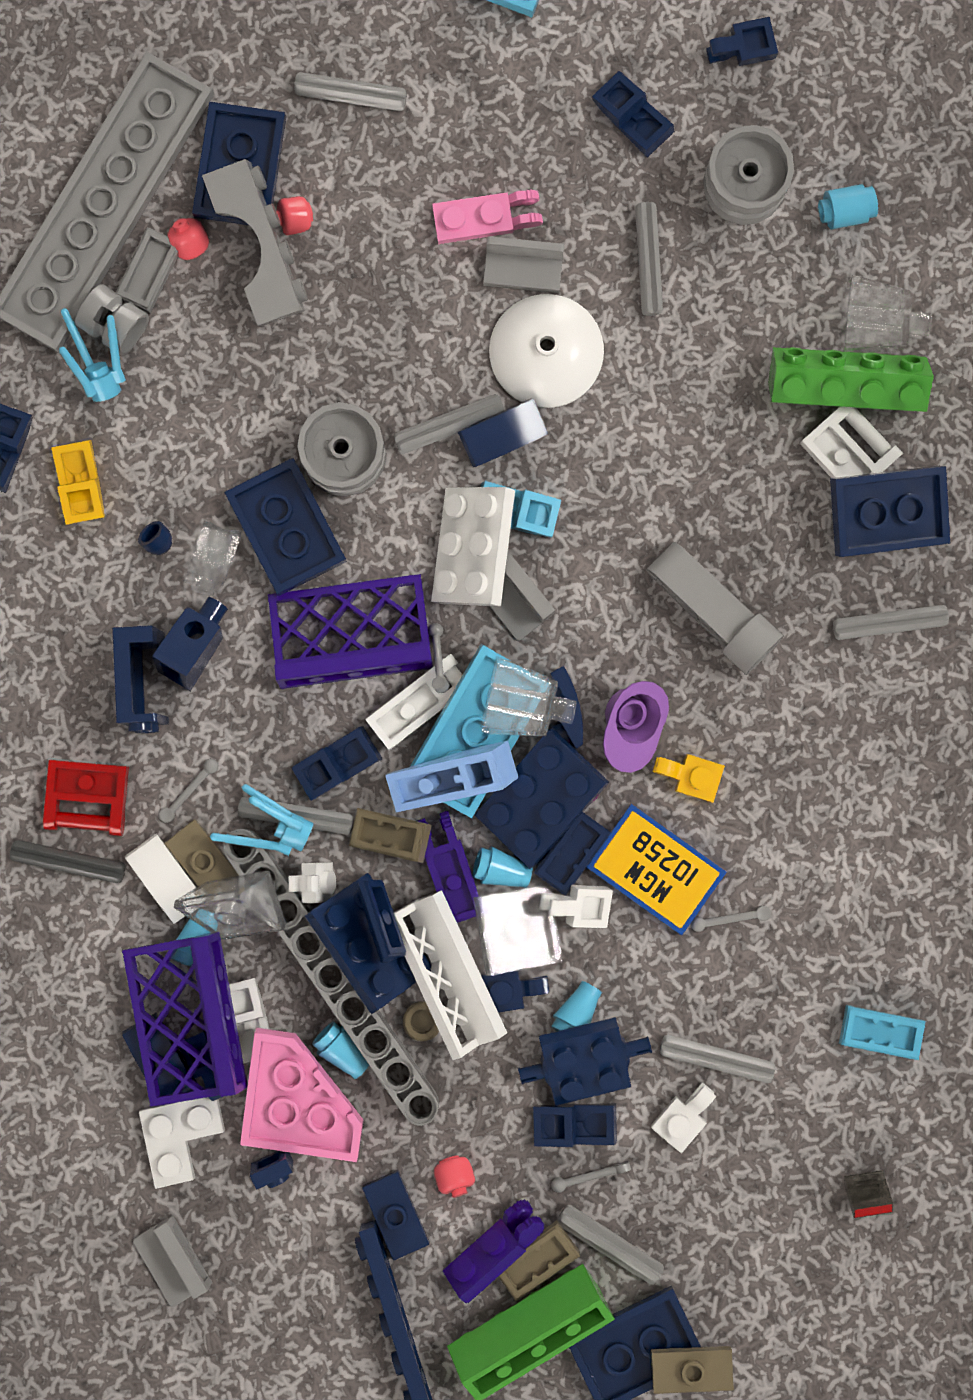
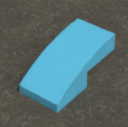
(532, 511)

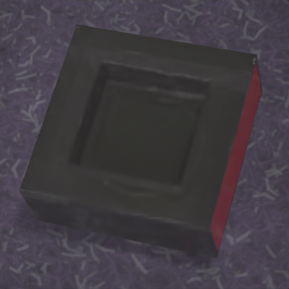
(868, 1194)

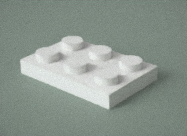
(473, 546)

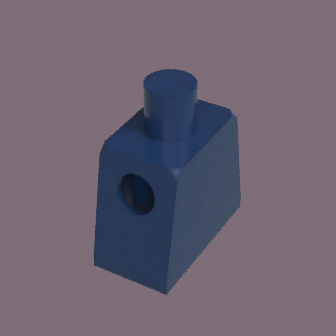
(186, 658)

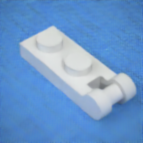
(413, 705)

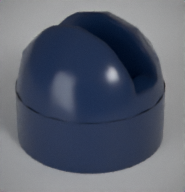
(155, 538)

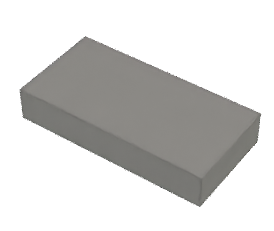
(148, 270)

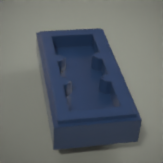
(572, 853)
(395, 1215)

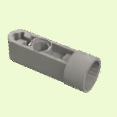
(715, 608)

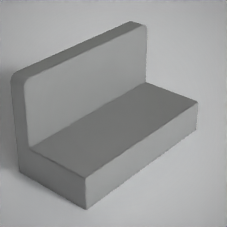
(523, 264)
(522, 603)
(172, 1262)

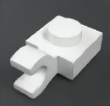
(316, 882)
(584, 907)
(681, 1121)

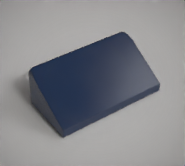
(381, 920)

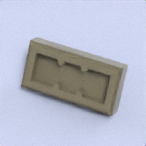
(390, 835)
(199, 854)
(540, 1261)
(692, 1369)

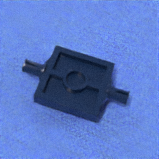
(585, 1061)

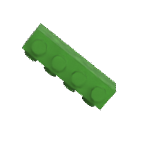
(850, 379)
(530, 1333)

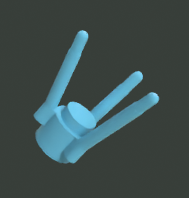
(100, 380)
(291, 829)

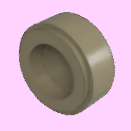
(419, 1022)

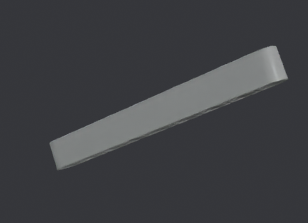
(336, 995)

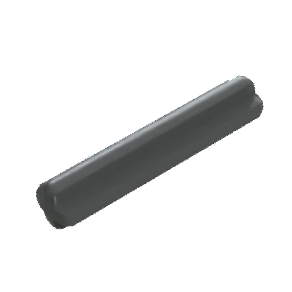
(67, 861)

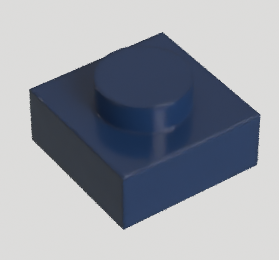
(271, 1169)

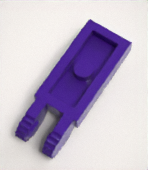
(452, 872)
(494, 1251)

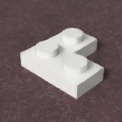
(168, 1132)

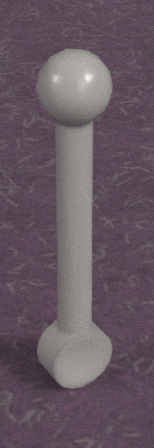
(439, 683)
(168, 814)
(762, 913)
(559, 1184)

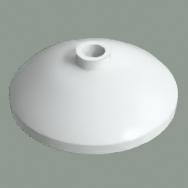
(553, 375)

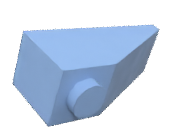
(453, 777)

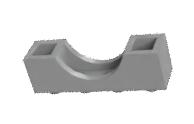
(238, 194)

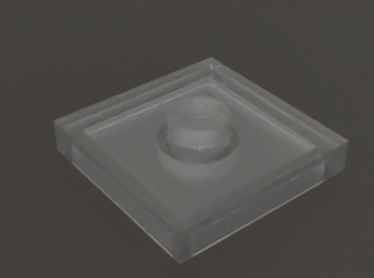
(516, 931)

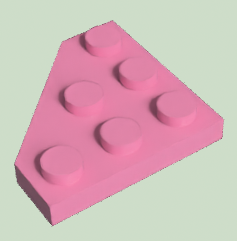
(296, 1103)

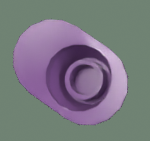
(634, 725)

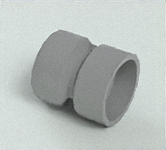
(129, 319)

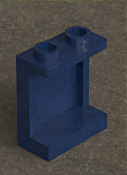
(130, 679)

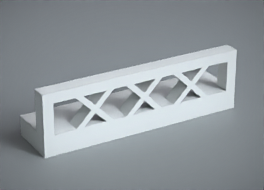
(452, 971)

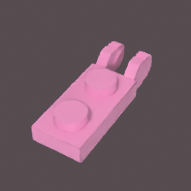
(483, 216)

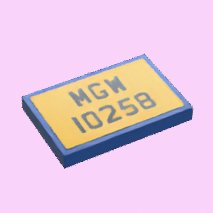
(656, 869)

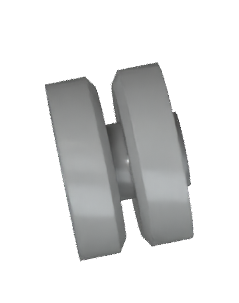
(752, 152)
(346, 472)

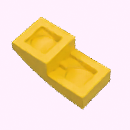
(78, 482)

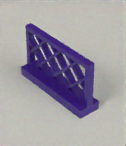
(357, 663)
(217, 1014)

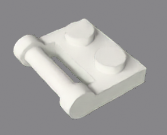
(840, 453)

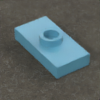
(882, 1032)

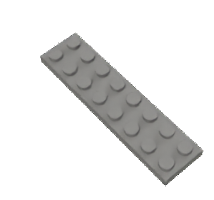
(103, 199)

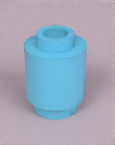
(848, 206)

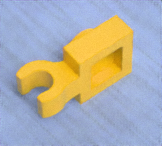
(695, 776)

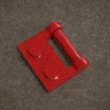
(86, 784)

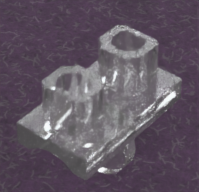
(211, 559)

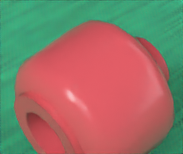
(294, 215)
(188, 238)
(454, 1175)

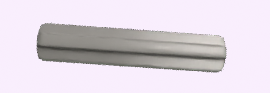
(350, 91)
(649, 259)
(447, 424)
(890, 622)
(322, 819)
(717, 1059)
(610, 1244)

